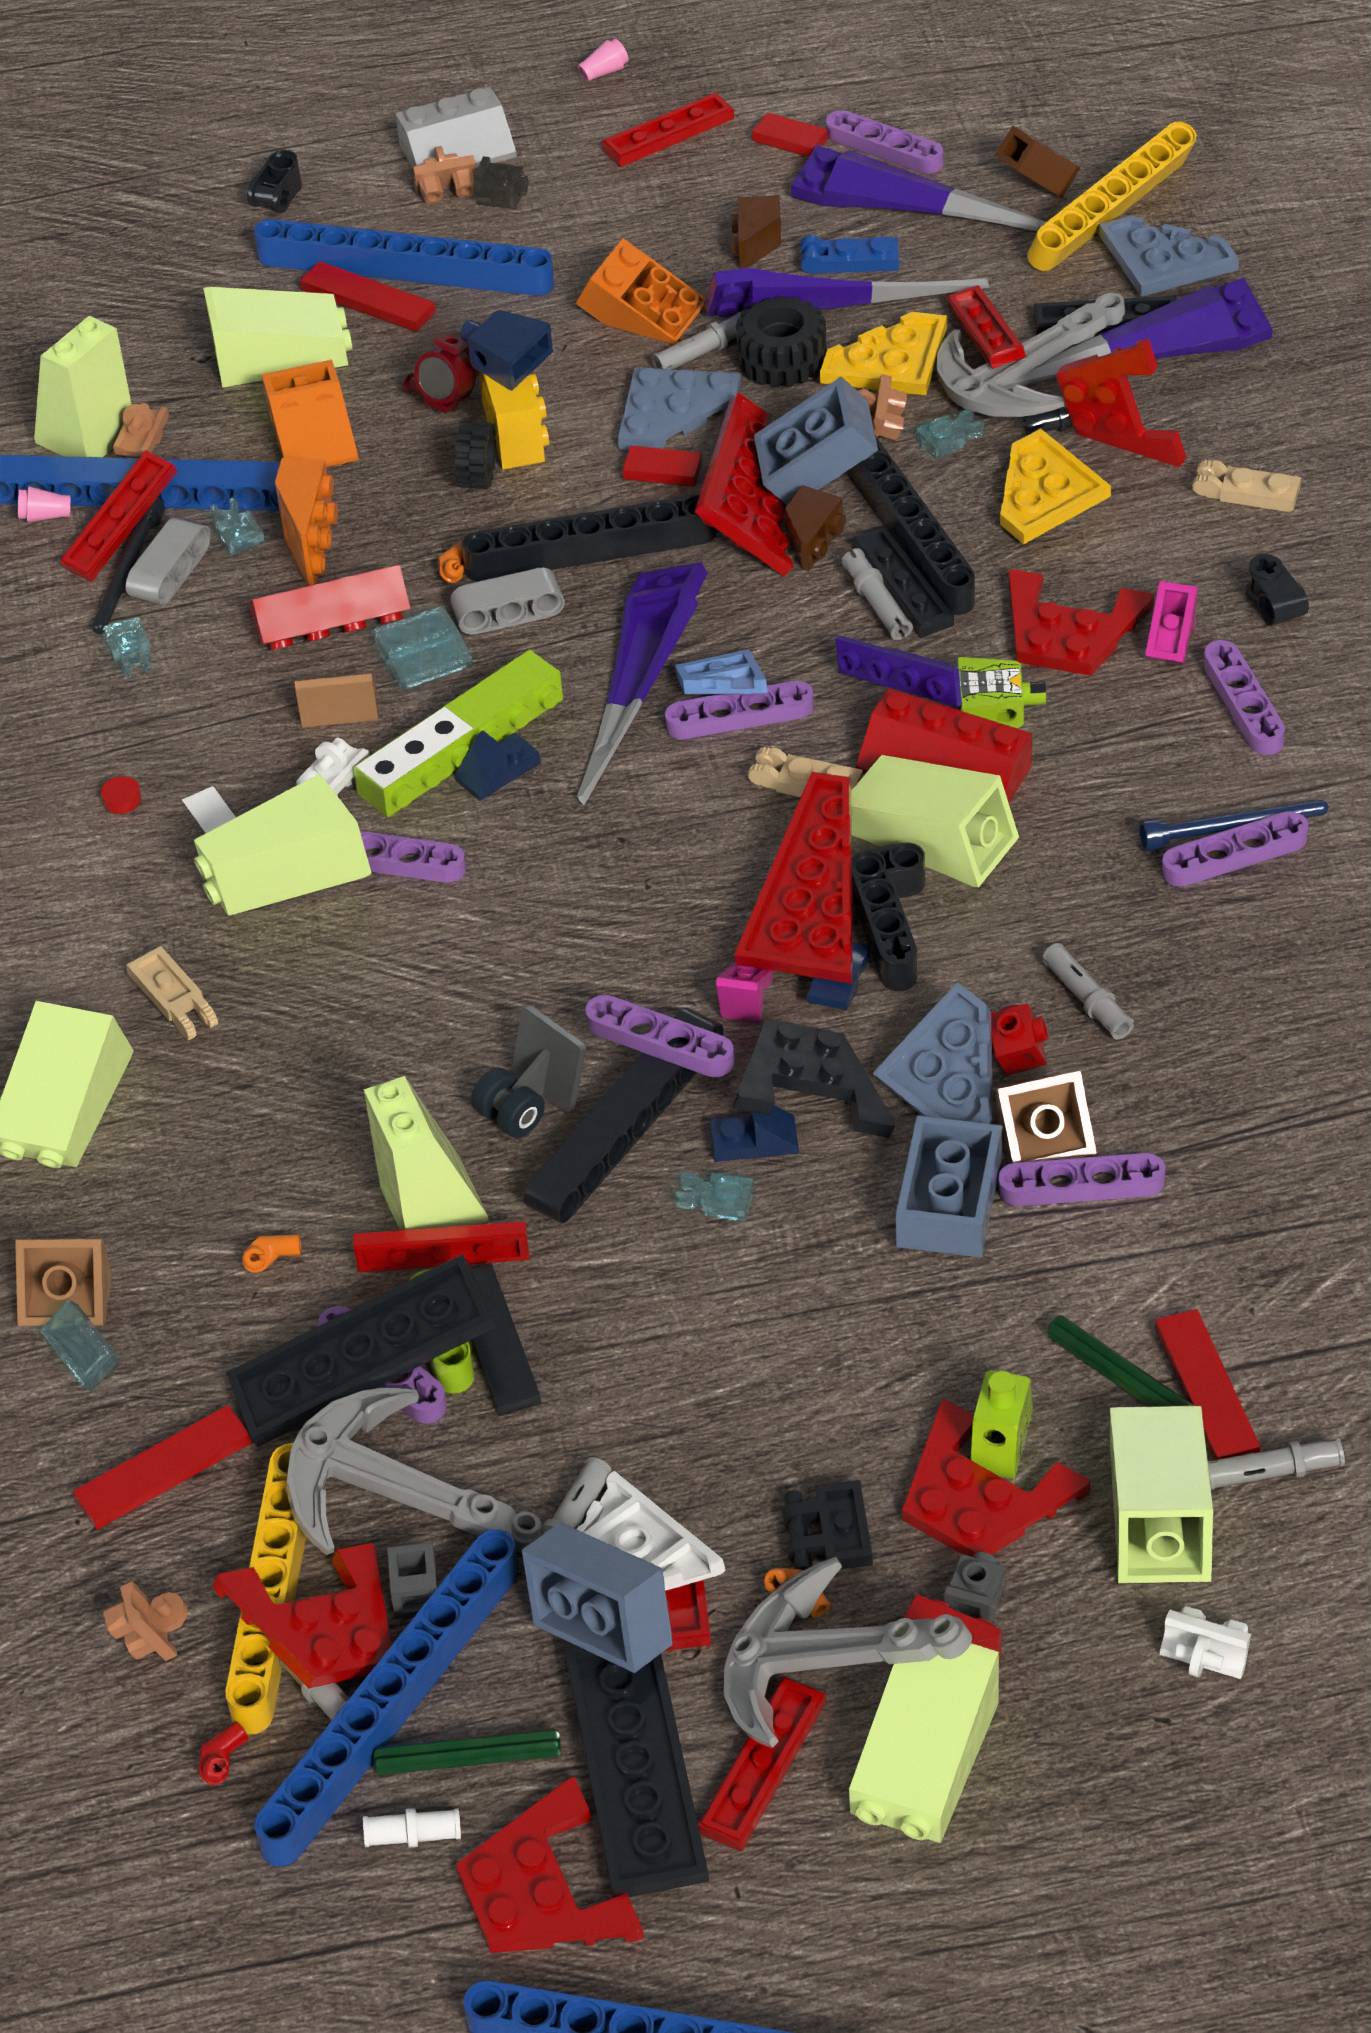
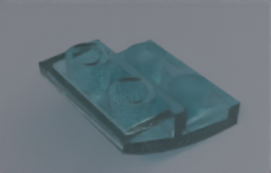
(422, 647)

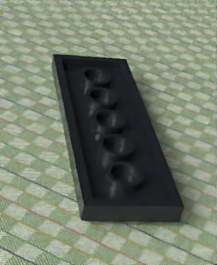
(360, 1349)
(636, 1775)

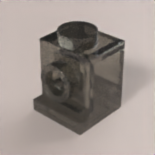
(499, 184)

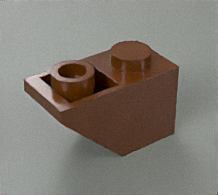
(1037, 161)
(757, 228)
(813, 523)

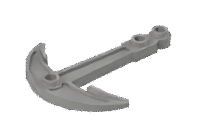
(983, 387)
(358, 1465)
(768, 1648)

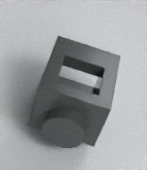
(411, 1577)
(977, 1586)

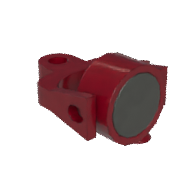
(443, 374)

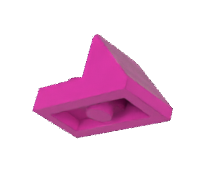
(1172, 622)
(742, 992)

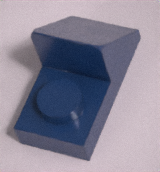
(495, 764)
(754, 1135)

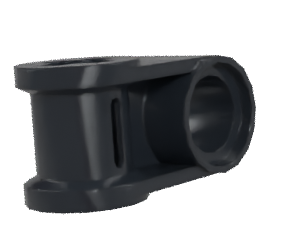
(276, 182)
(1275, 591)

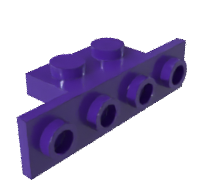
(899, 670)

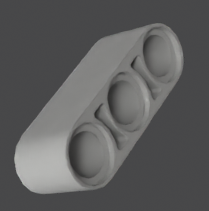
(168, 561)
(507, 601)

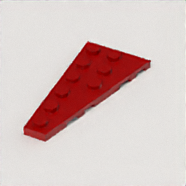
(735, 493)
(807, 898)

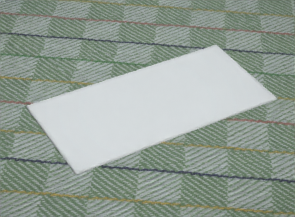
(208, 809)

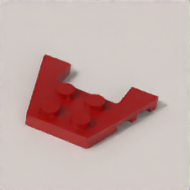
(1105, 406)
(1068, 636)
(971, 1505)
(323, 1635)
(522, 1891)

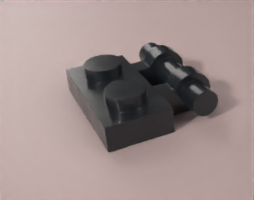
(842, 1524)

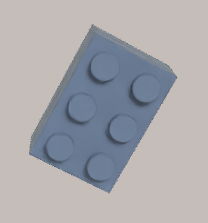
(816, 441)
(949, 1186)
(597, 1597)

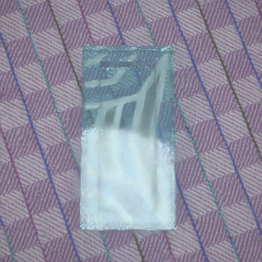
(80, 1345)

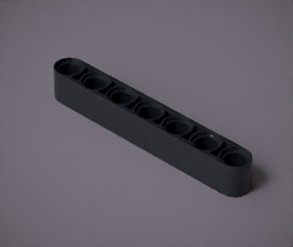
(915, 529)
(585, 538)
(611, 1129)

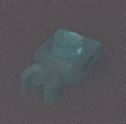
(949, 435)
(236, 529)
(129, 644)
(721, 1197)

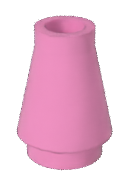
(604, 60)
(42, 505)

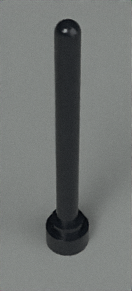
(150, 520)

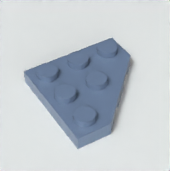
(1165, 256)
(672, 403)
(946, 1061)

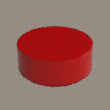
(121, 794)

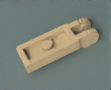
(1246, 486)
(793, 771)
(171, 990)

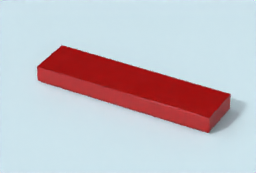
(667, 129)
(369, 296)
(985, 327)
(118, 516)
(438, 1245)
(1206, 1384)
(162, 1467)
(761, 1768)

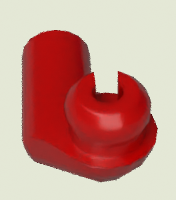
(216, 1752)

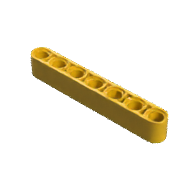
(1111, 196)
(277, 1568)

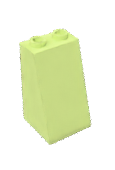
(273, 331)
(82, 392)
(947, 811)
(282, 849)
(60, 1084)
(417, 1162)
(1161, 1494)
(925, 1742)

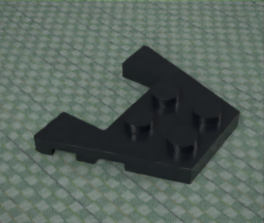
(813, 1064)

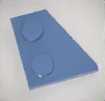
(722, 675)

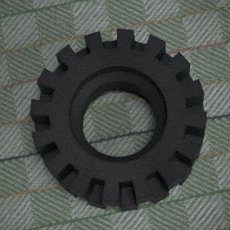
(475, 454)

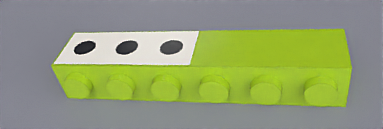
(441, 741)

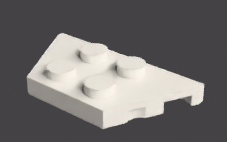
(646, 1531)

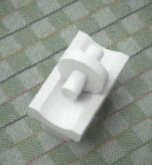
(335, 764)
(1205, 1643)

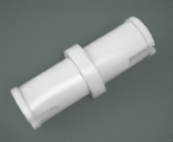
(411, 1827)

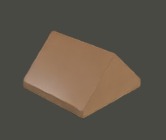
(337, 700)
(1045, 1119)
(60, 1271)

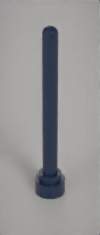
(1158, 833)

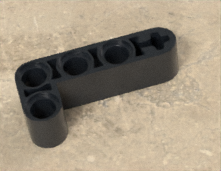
(878, 882)

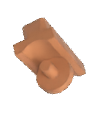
(444, 172)
(886, 408)
(140, 430)
(146, 1621)

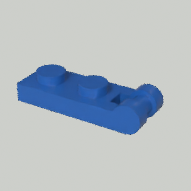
(849, 255)

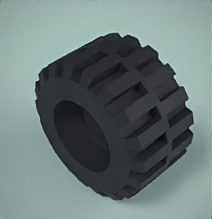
(781, 341)

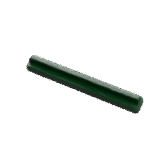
(1113, 1364)
(467, 1751)

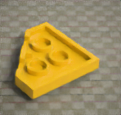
(901, 351)
(1046, 487)

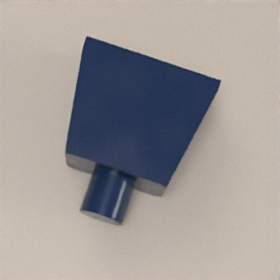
(507, 346)

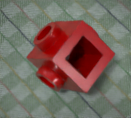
(1018, 1038)

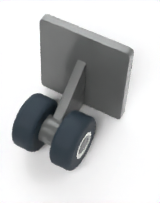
(547, 1065)

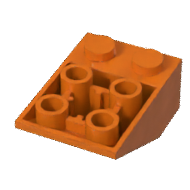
(640, 296)
(310, 413)
(306, 512)

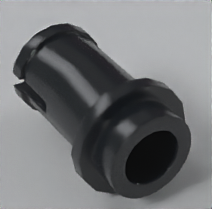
(1048, 421)

